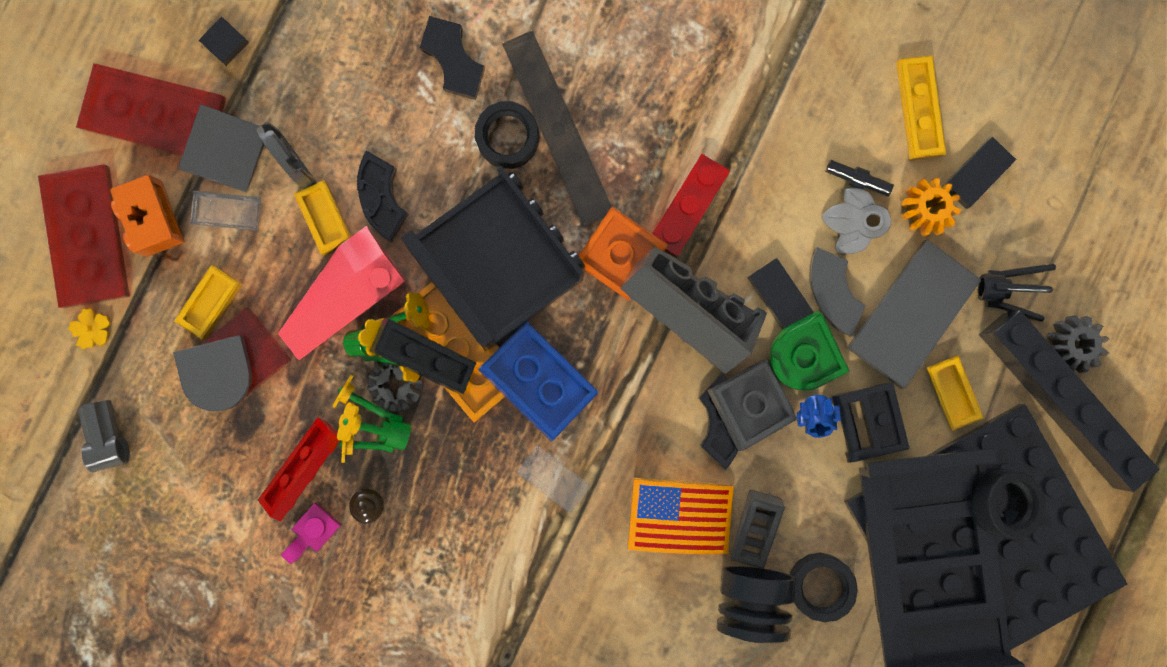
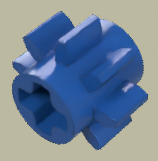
(818, 416)

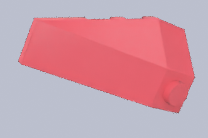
(347, 287)

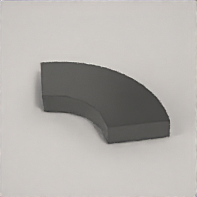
(832, 293)

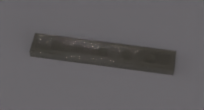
(557, 128)

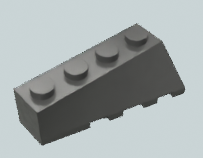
(695, 309)

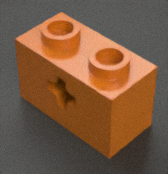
(160, 226)

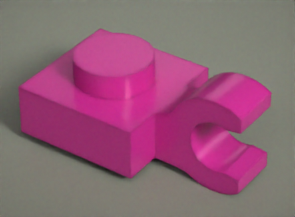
(312, 530)

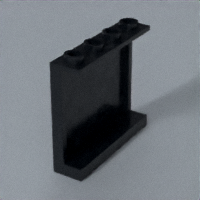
(496, 259)

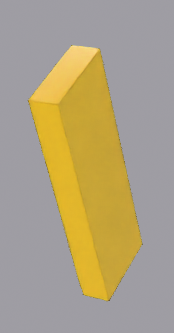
(921, 107)

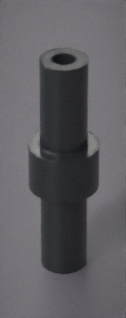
(859, 178)

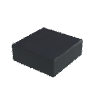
(223, 41)

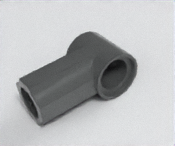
(103, 444)

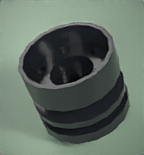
(755, 610)

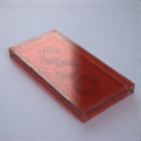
(142, 108)
(83, 236)

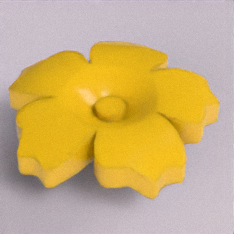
(90, 329)

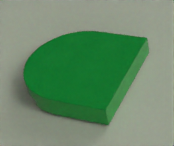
(807, 354)

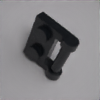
(881, 420)

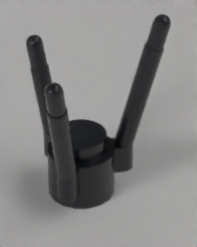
(995, 288)

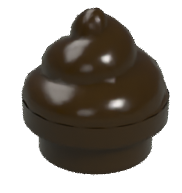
(366, 506)

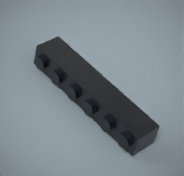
(1069, 401)

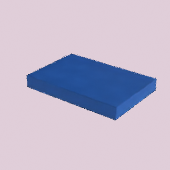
(538, 381)

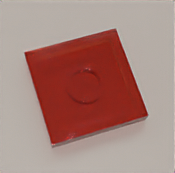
(263, 350)

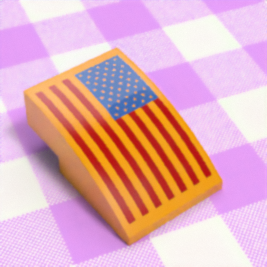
(679, 517)

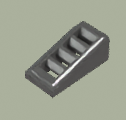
(765, 501)

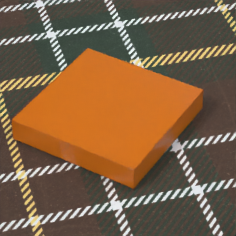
(617, 248)

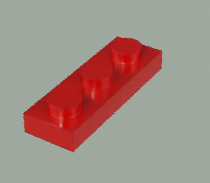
(690, 204)
(299, 469)

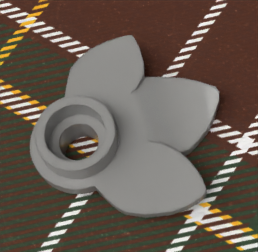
(851, 221)

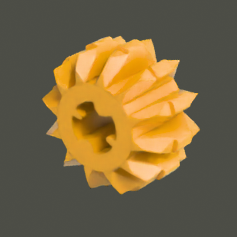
(940, 200)

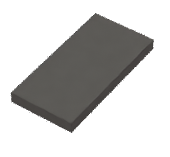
(914, 314)

